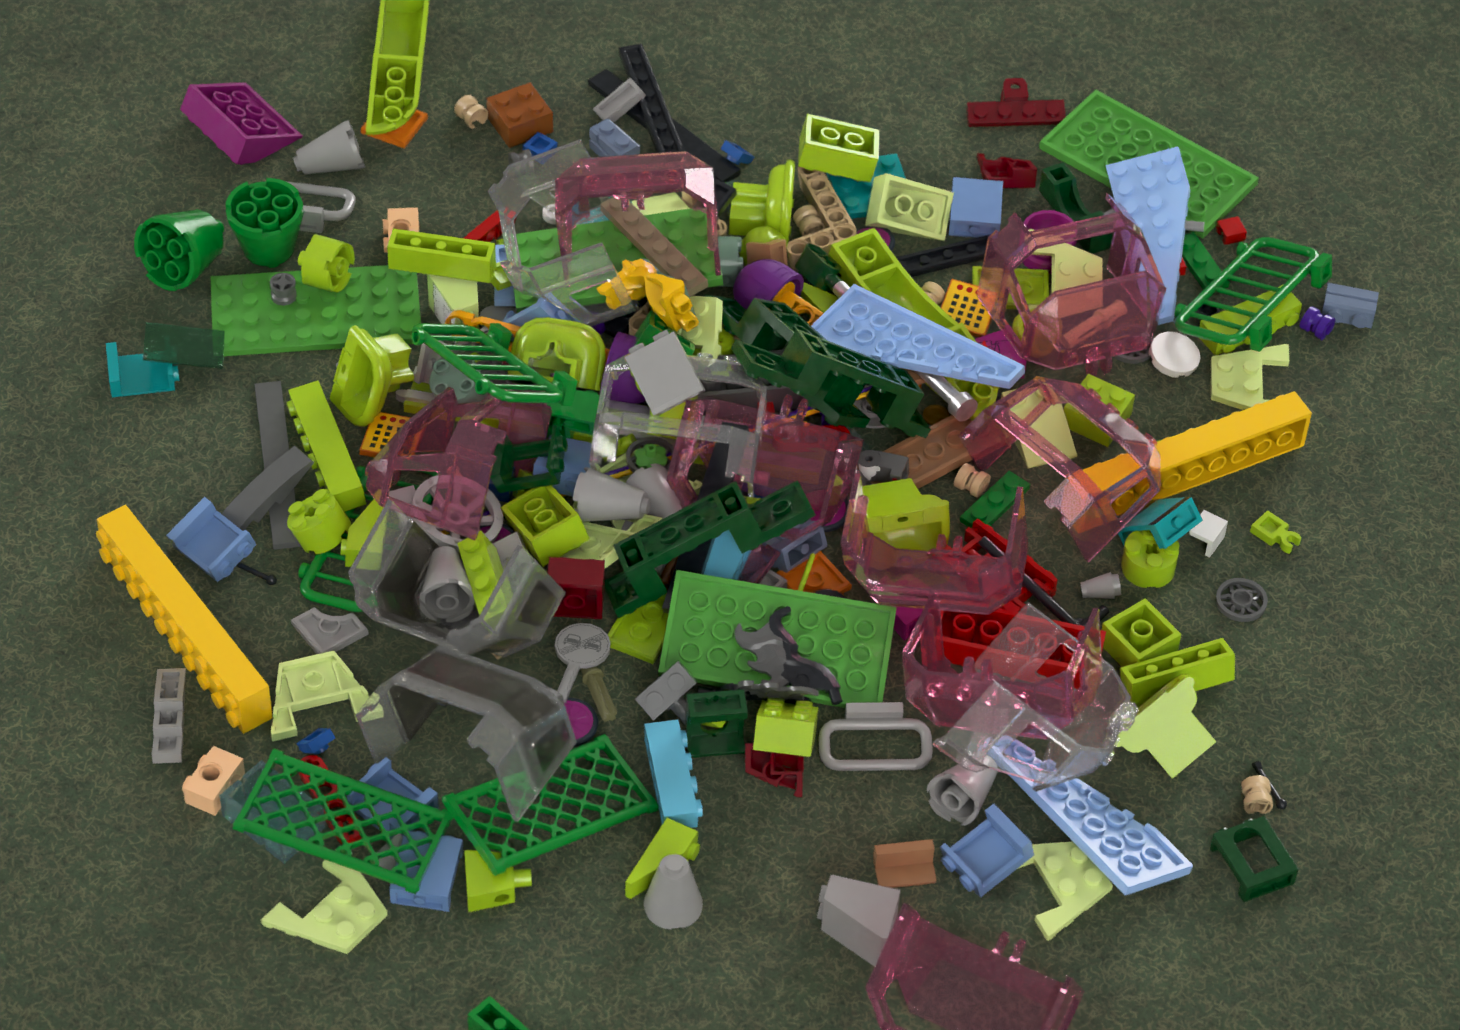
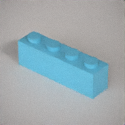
(726, 558)
(671, 772)

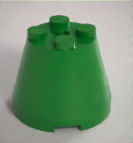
(265, 220)
(178, 247)

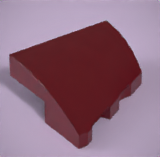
(1013, 172)
(770, 768)

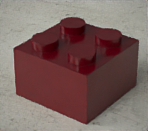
(583, 584)

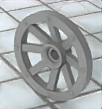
(441, 539)

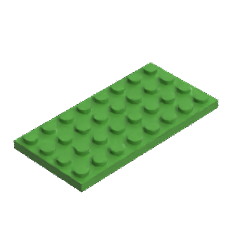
(1110, 132)
(683, 228)
(374, 300)
(837, 632)

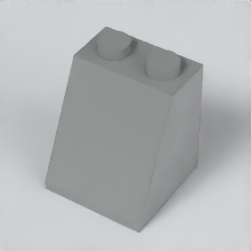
(664, 373)
(858, 914)

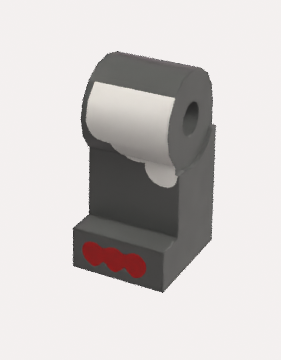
(883, 466)

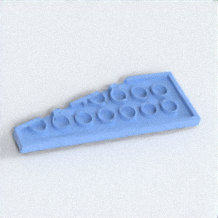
(1156, 197)
(911, 341)
(1115, 842)

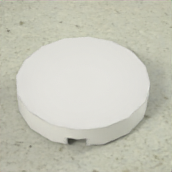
(1174, 354)

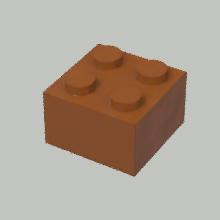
(519, 114)

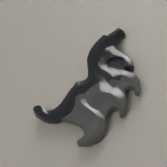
(780, 660)
(765, 690)

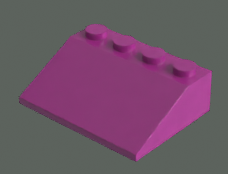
(238, 120)

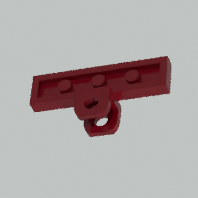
(1015, 108)

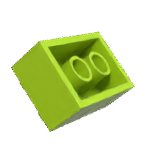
(838, 148)
(545, 523)
(786, 727)

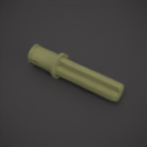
(594, 680)

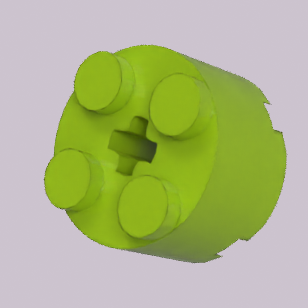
(326, 263)
(318, 522)
(1146, 563)

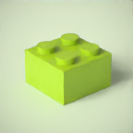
(1109, 393)
(1139, 634)

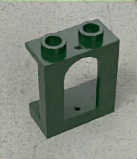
(508, 453)
(716, 707)
(1264, 882)

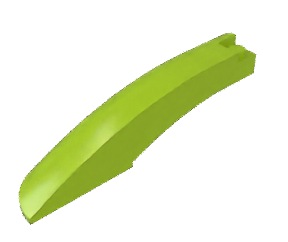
(397, 64)
(873, 266)

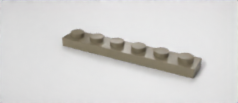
(654, 245)

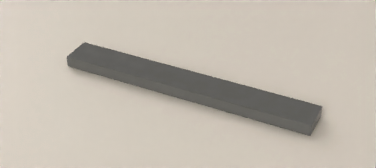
(274, 445)

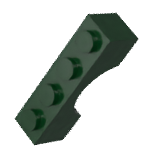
(1061, 192)

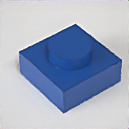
(540, 143)
(736, 153)
(316, 741)

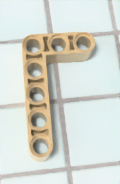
(830, 210)

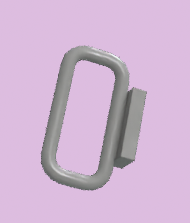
(313, 216)
(875, 717)

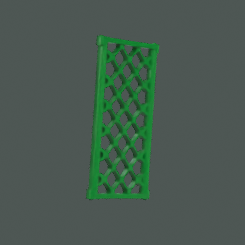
(559, 836)
(342, 855)

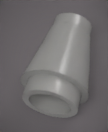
(1102, 586)

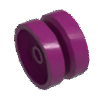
(1041, 220)

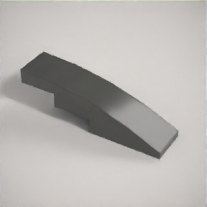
(267, 488)

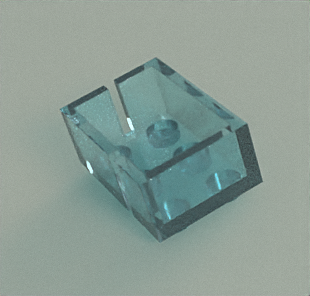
(233, 800)

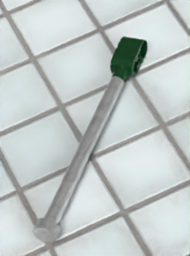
(823, 274)

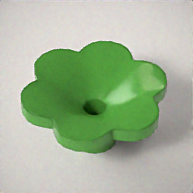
(649, 455)

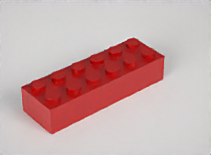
(972, 633)

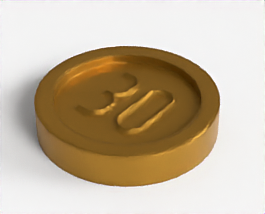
(934, 414)

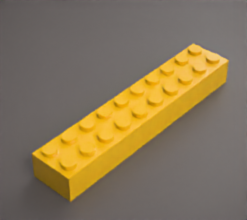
(1213, 449)
(184, 619)

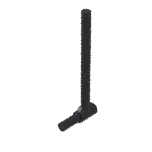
(1039, 593)

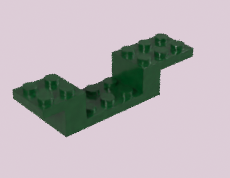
(769, 327)
(809, 360)
(694, 525)

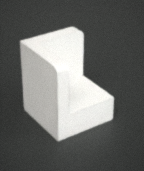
(1210, 530)

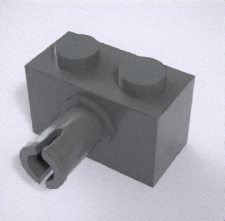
(668, 692)

